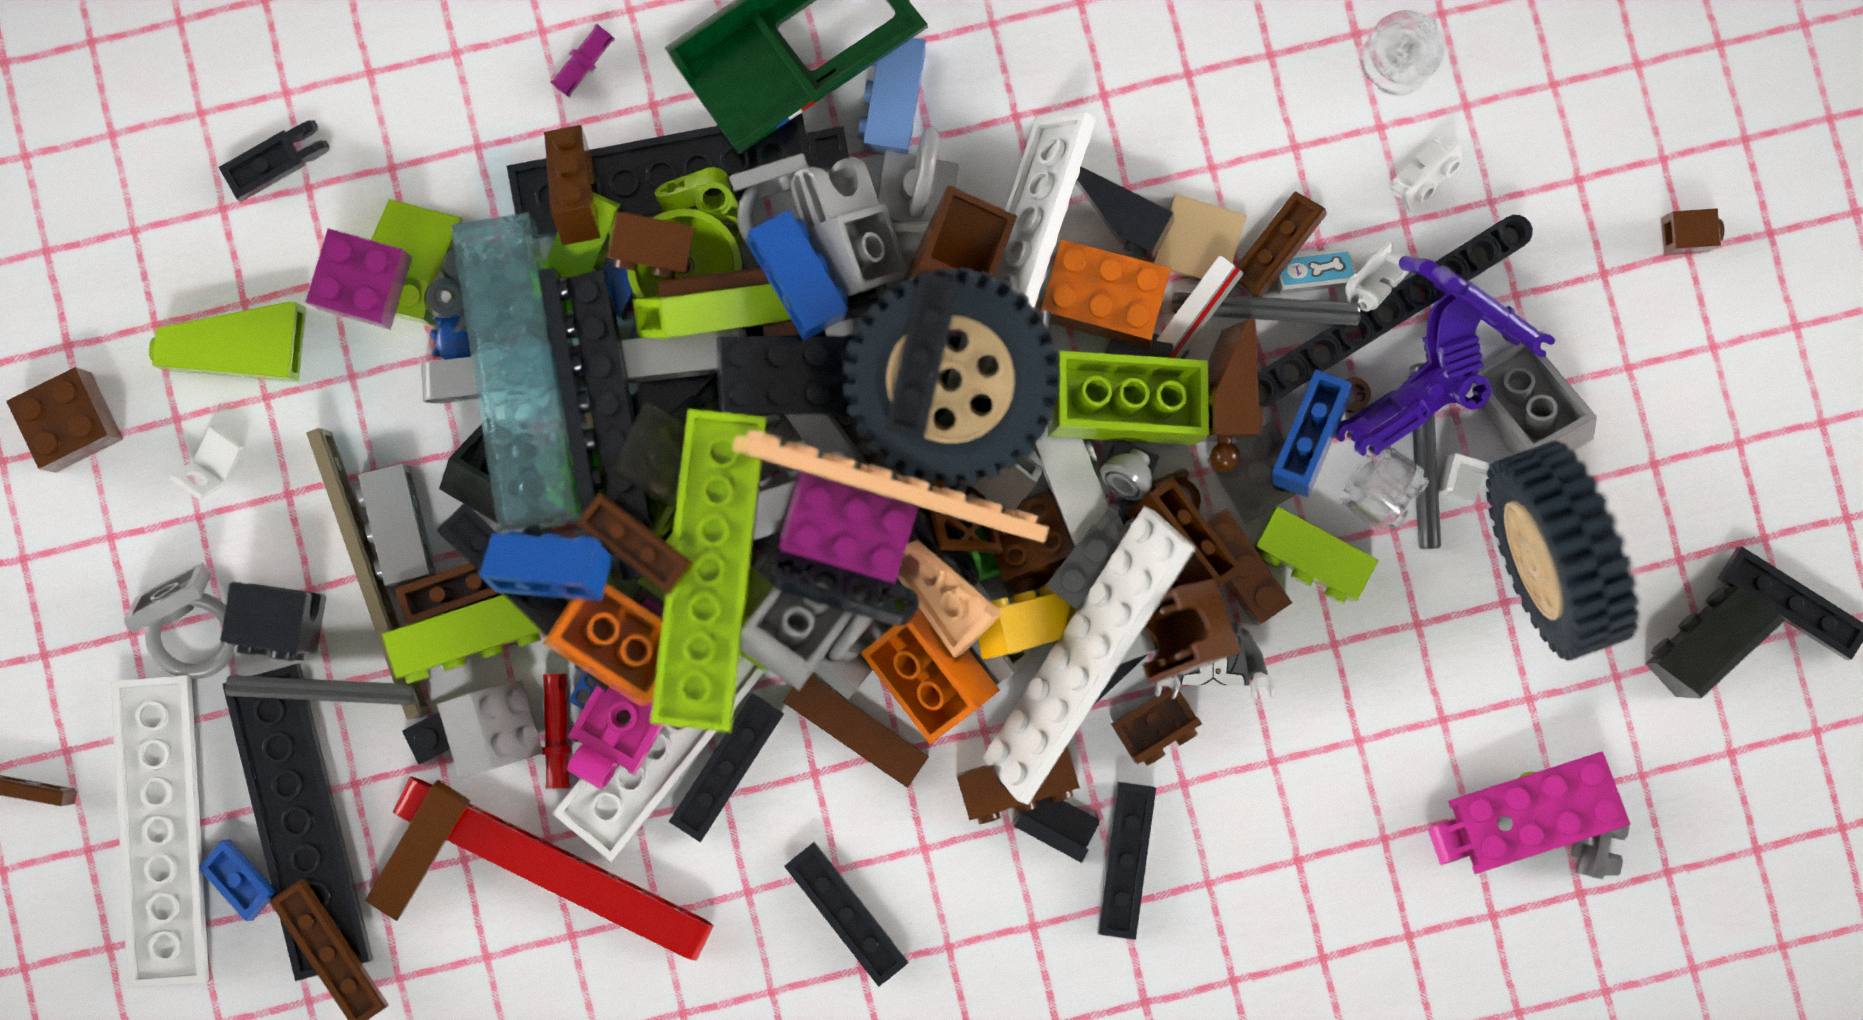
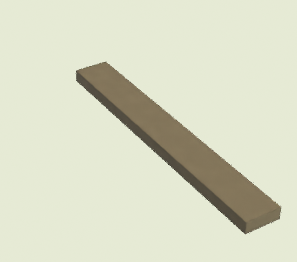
(360, 551)

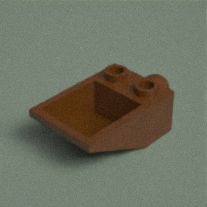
(963, 235)
(1233, 393)

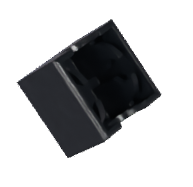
(273, 620)

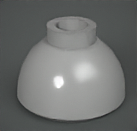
(1128, 475)

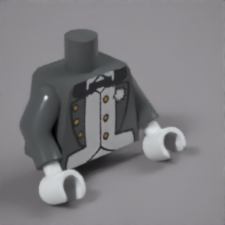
(1229, 671)

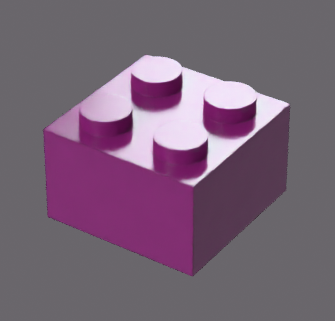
(358, 279)

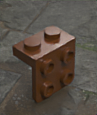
(1028, 562)

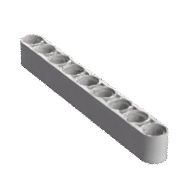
(644, 361)

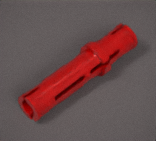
(556, 731)

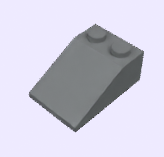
(1534, 402)
(795, 632)

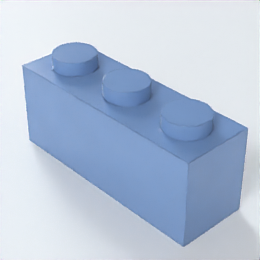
(893, 99)

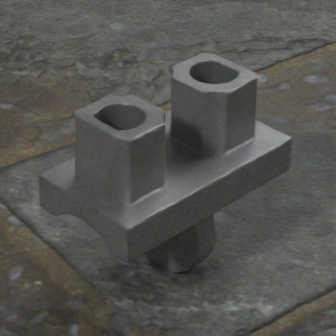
(1595, 857)

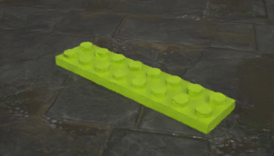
(709, 604)

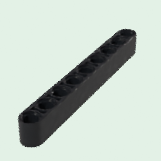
(1400, 303)

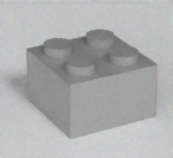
(490, 728)

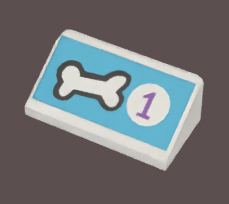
(1316, 271)

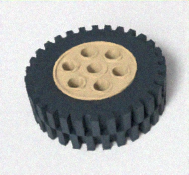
(1021, 390)
(1562, 550)

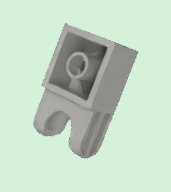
(849, 226)

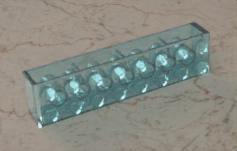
(515, 373)

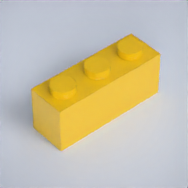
(1026, 623)

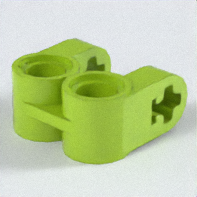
(691, 190)

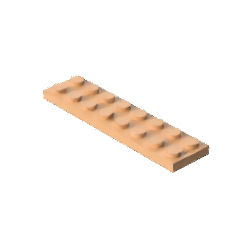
(879, 482)

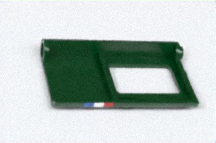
(755, 78)

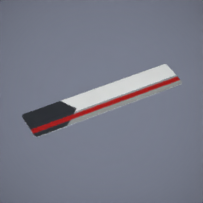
(1196, 310)

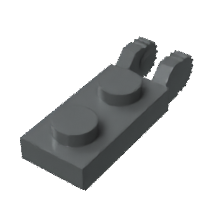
(1087, 560)

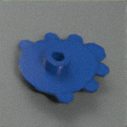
(449, 343)

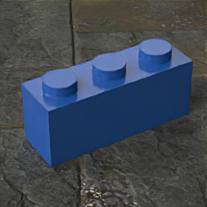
(797, 274)
(1311, 433)
(546, 565)

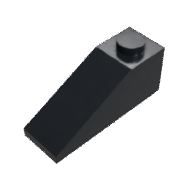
(1130, 217)

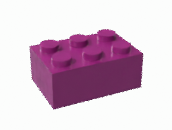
(847, 527)

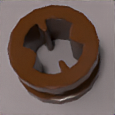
(1365, 391)

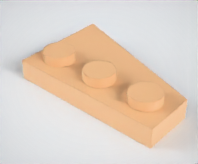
(946, 599)

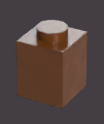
(1691, 231)

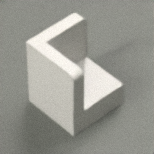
(1461, 477)

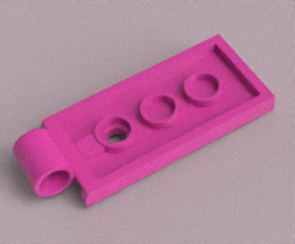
(606, 739)
(1545, 811)

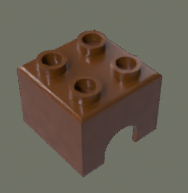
(1189, 631)

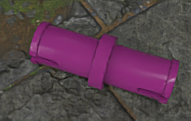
(582, 60)

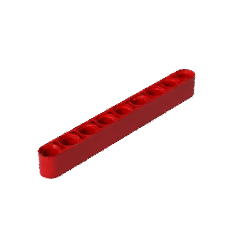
(568, 876)

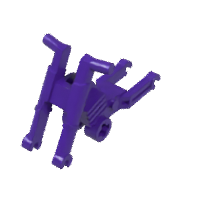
(1450, 363)

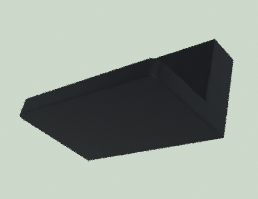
(1059, 826)

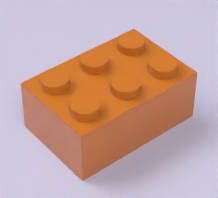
(1105, 293)
(611, 642)
(927, 678)

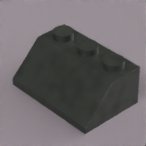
(469, 478)
(1712, 642)

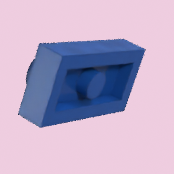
(237, 880)

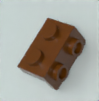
(1155, 726)

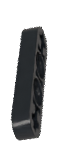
(841, 595)

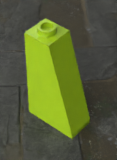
(707, 311)
(239, 344)

